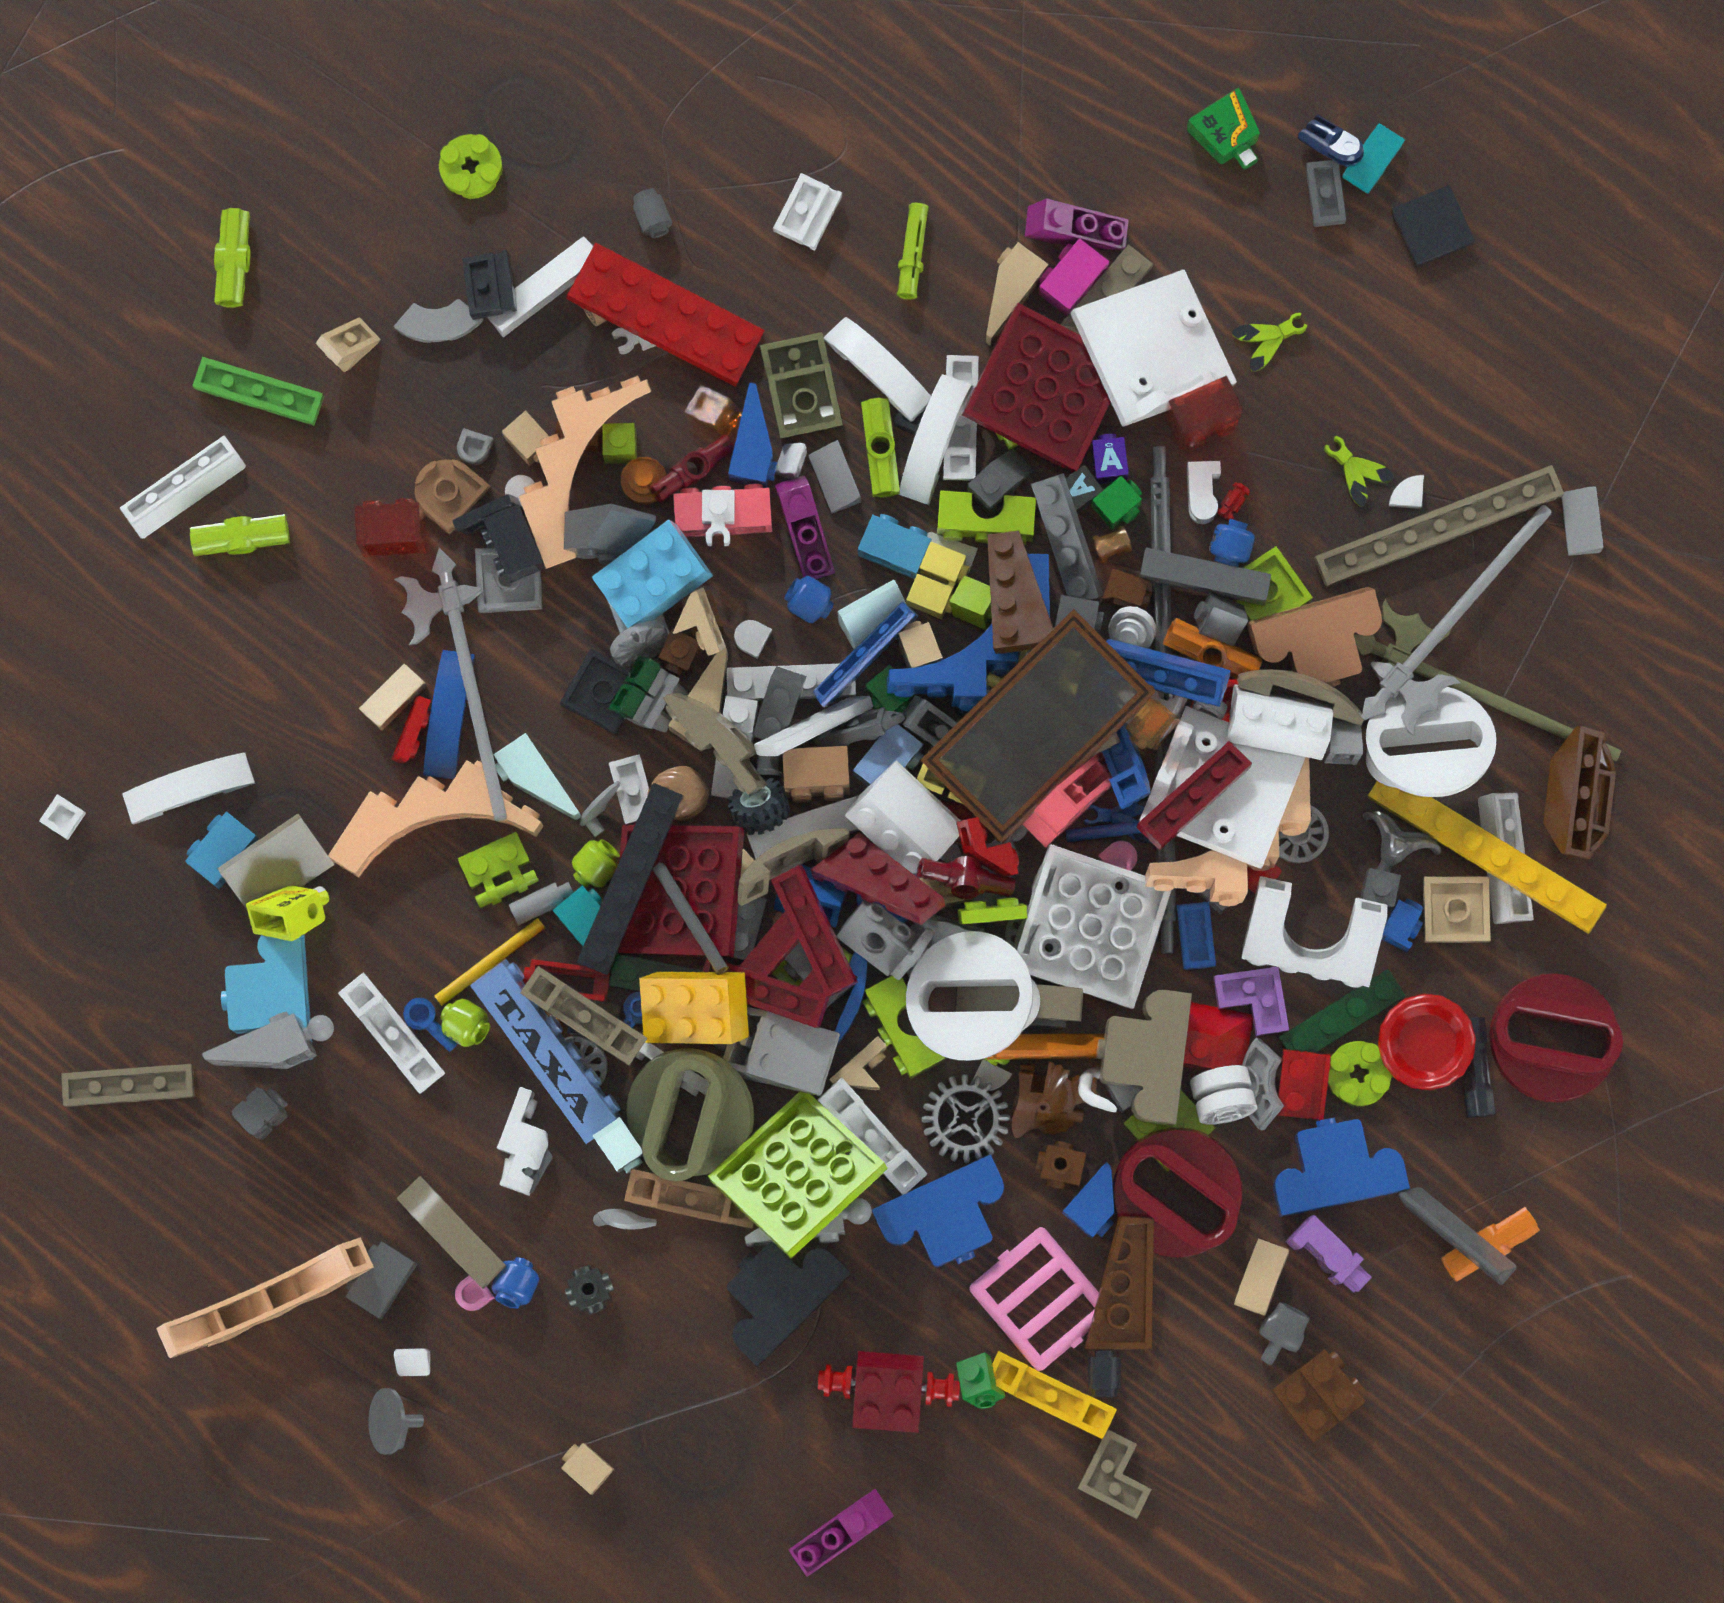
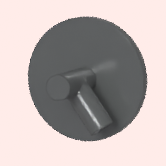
(389, 1422)

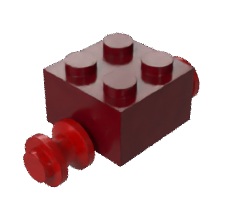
(888, 1390)

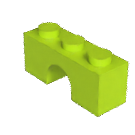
(959, 520)
(886, 1002)

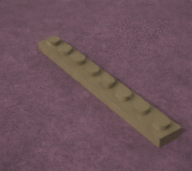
(1439, 526)

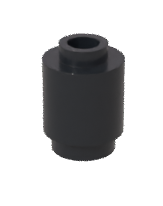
(1104, 1374)

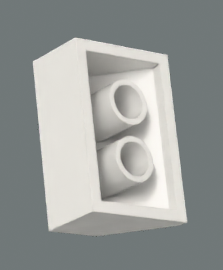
(1280, 723)
(904, 818)

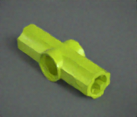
(232, 257)
(879, 429)
(239, 535)

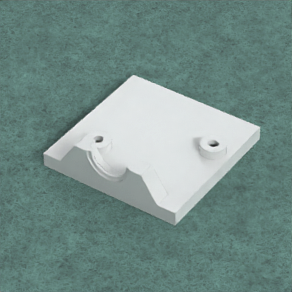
(1152, 340)
(1247, 808)
(1095, 931)

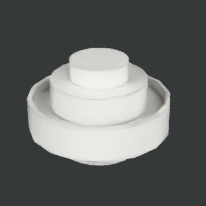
(1132, 627)

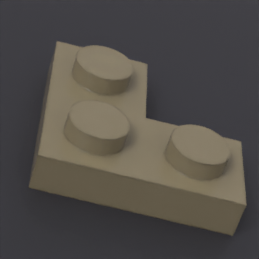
(1106, 1480)

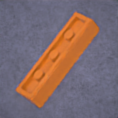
(1051, 1047)

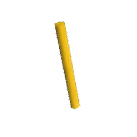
(489, 961)

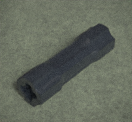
(1478, 1090)

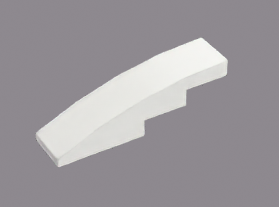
(825, 817)

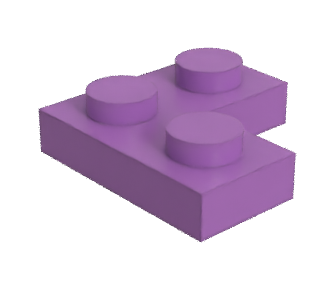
(1261, 991)

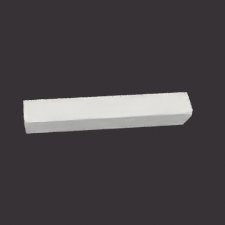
(544, 286)
(183, 487)
(1502, 819)

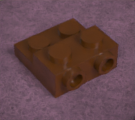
(1320, 1394)

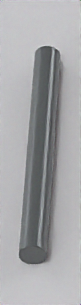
(690, 918)

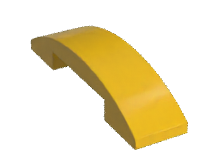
(1052, 1396)

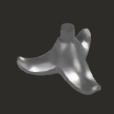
(1396, 843)

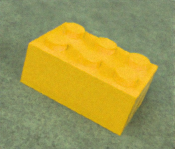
(694, 1007)

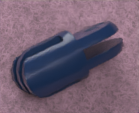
(1332, 141)

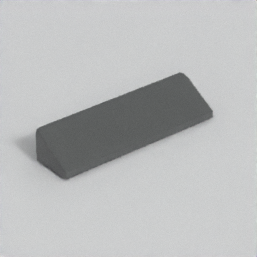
(1205, 576)
(1458, 1234)

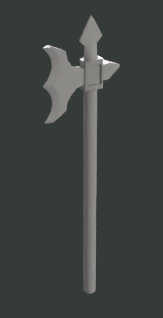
(421, 608)
(1423, 696)

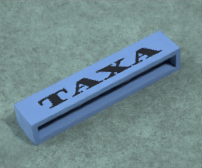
(546, 1051)

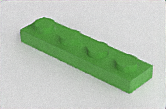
(258, 391)

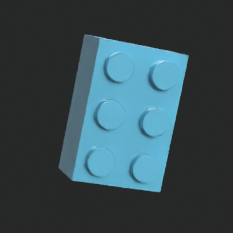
(652, 575)

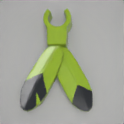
(1270, 336)
(1357, 468)

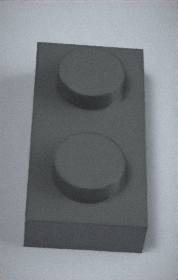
(1325, 193)

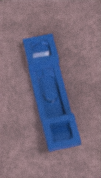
(446, 719)
(1127, 770)
(859, 967)

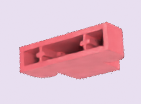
(1069, 800)

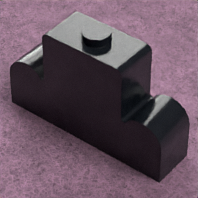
(780, 1296)

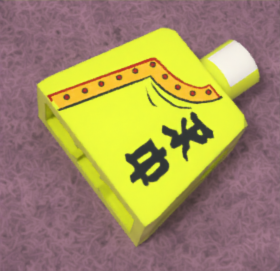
(288, 912)

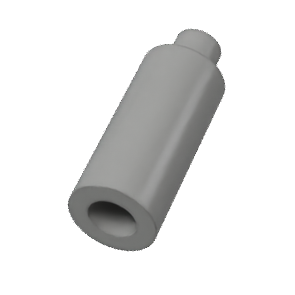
(539, 902)

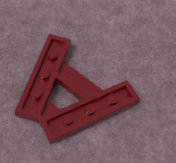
(803, 922)

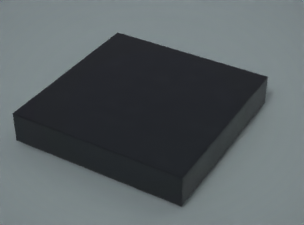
(1432, 226)
(595, 689)

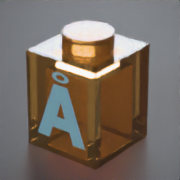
(1152, 725)

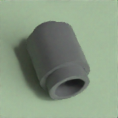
(651, 213)

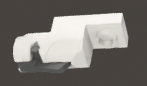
(525, 1145)

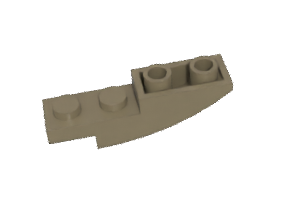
(711, 729)

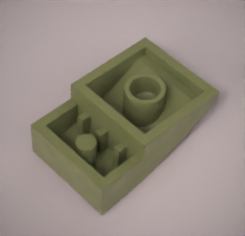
(801, 385)

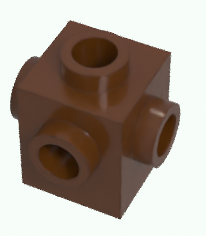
(1073, 1165)

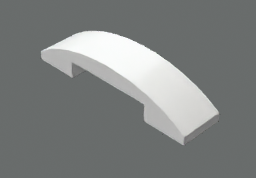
(879, 367)
(933, 438)
(961, 450)
(187, 786)
(391, 1033)
(851, 1111)

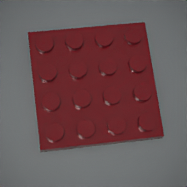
(1040, 390)
(708, 872)

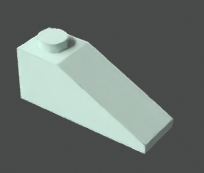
(531, 774)

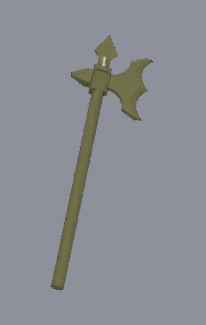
(1411, 632)

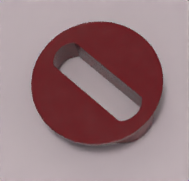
(1547, 1072)
(1200, 1163)

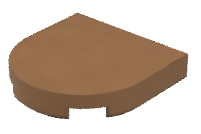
(448, 491)

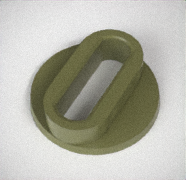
(723, 1122)

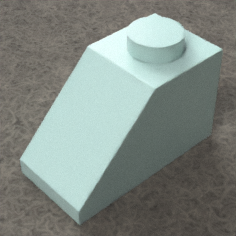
(619, 1146)

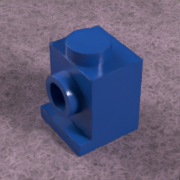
(1402, 924)

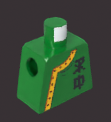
(1227, 130)

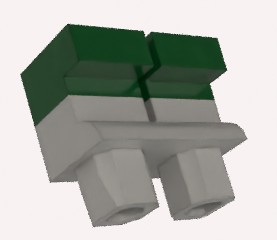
(642, 709)

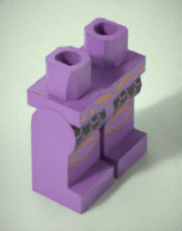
(1331, 1253)

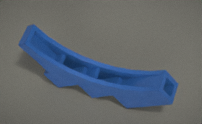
(965, 672)

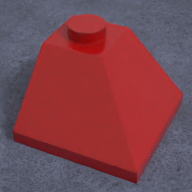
(1216, 1037)

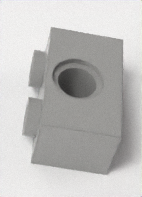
(877, 936)

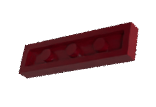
(1194, 795)

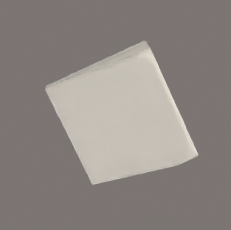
(791, 460)
(412, 1362)

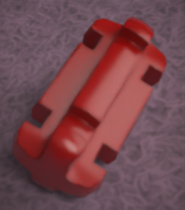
(1233, 501)

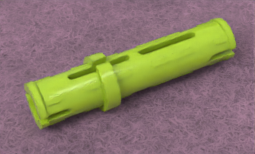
(912, 252)

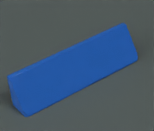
(864, 654)
(1175, 674)

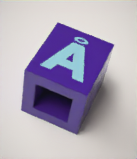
(1109, 458)

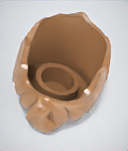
(688, 783)

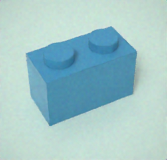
(894, 545)
(223, 842)

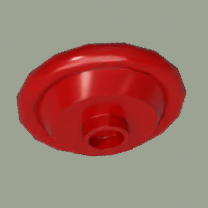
(1426, 1041)

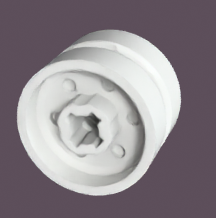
(1223, 1095)

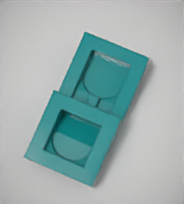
(1378, 153)

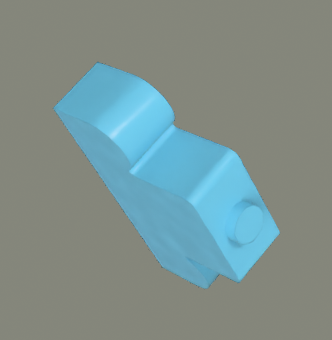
(269, 987)

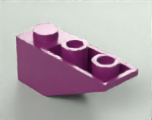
(1066, 223)
(804, 527)
(841, 1532)

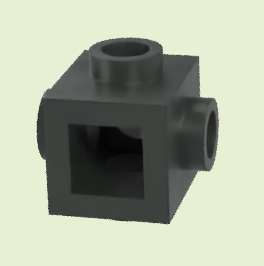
(596, 1301)

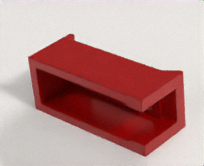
(601, 981)

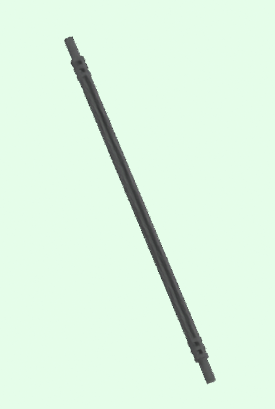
(1162, 617)

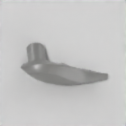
(597, 807)
(622, 1219)

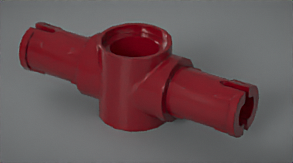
(680, 476)
(966, 877)

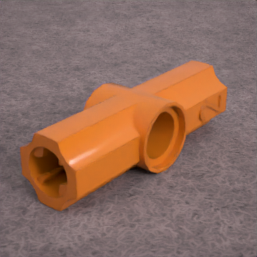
(1190, 642)
(1502, 1236)

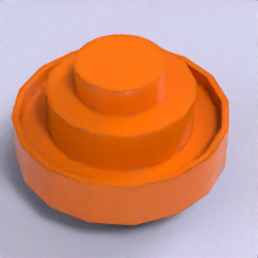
(638, 477)

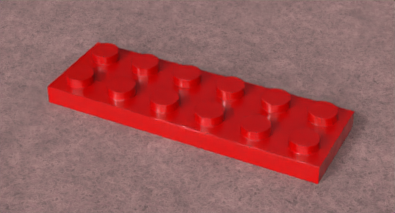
(665, 314)

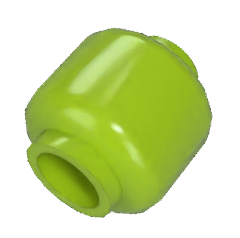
(595, 863)
(464, 1022)

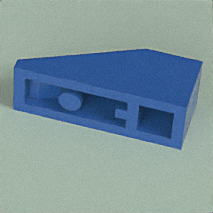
(752, 452)

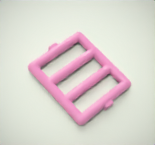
(1000, 1311)

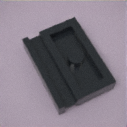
(489, 284)

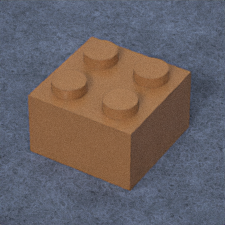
(816, 773)

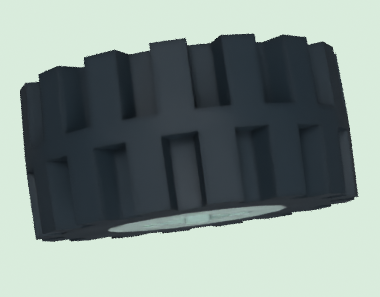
(759, 810)

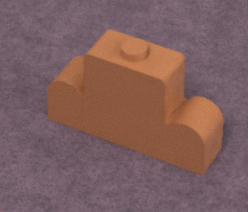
(1319, 635)

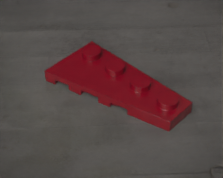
(878, 878)

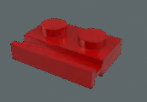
(416, 719)
(1303, 1084)

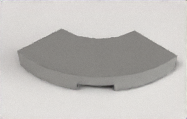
(437, 324)
(1262, 1068)

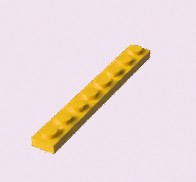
(1492, 855)

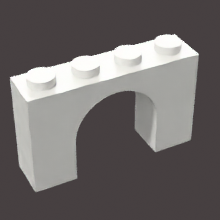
(1347, 961)

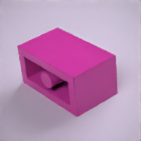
(1072, 277)

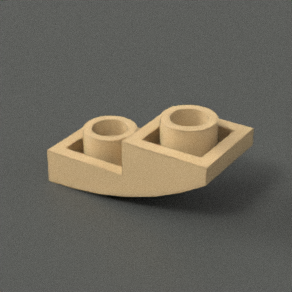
(1261, 1277)

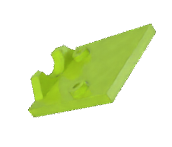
(796, 1172)

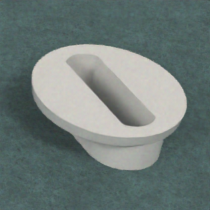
(1432, 772)
(970, 961)

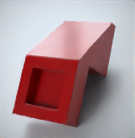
(998, 858)

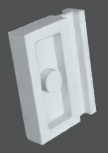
(807, 211)

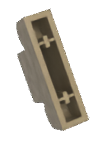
(1149, 1055)

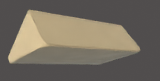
(393, 697)

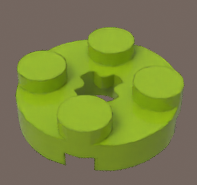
(461, 181)
(1350, 1090)

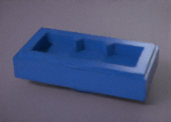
(1196, 936)

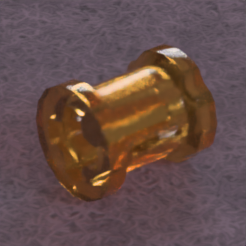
(1112, 544)

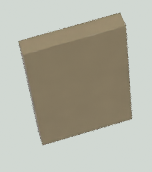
(277, 860)

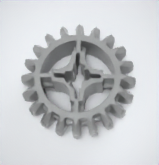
(988, 1101)

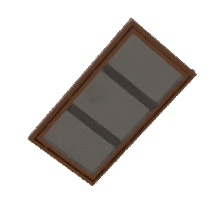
(1038, 725)

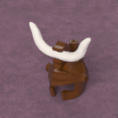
(1050, 1099)

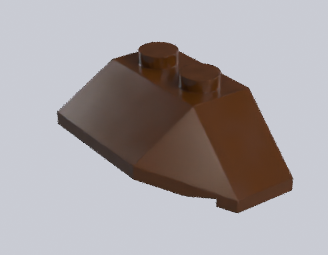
(1580, 793)

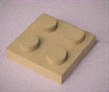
(1456, 909)

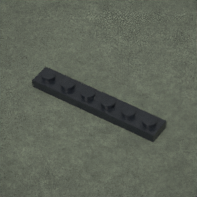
(630, 879)

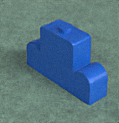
(1337, 1169)
(945, 1213)

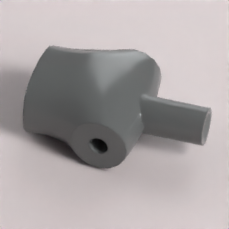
(1284, 1330)

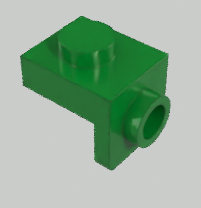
(978, 1381)

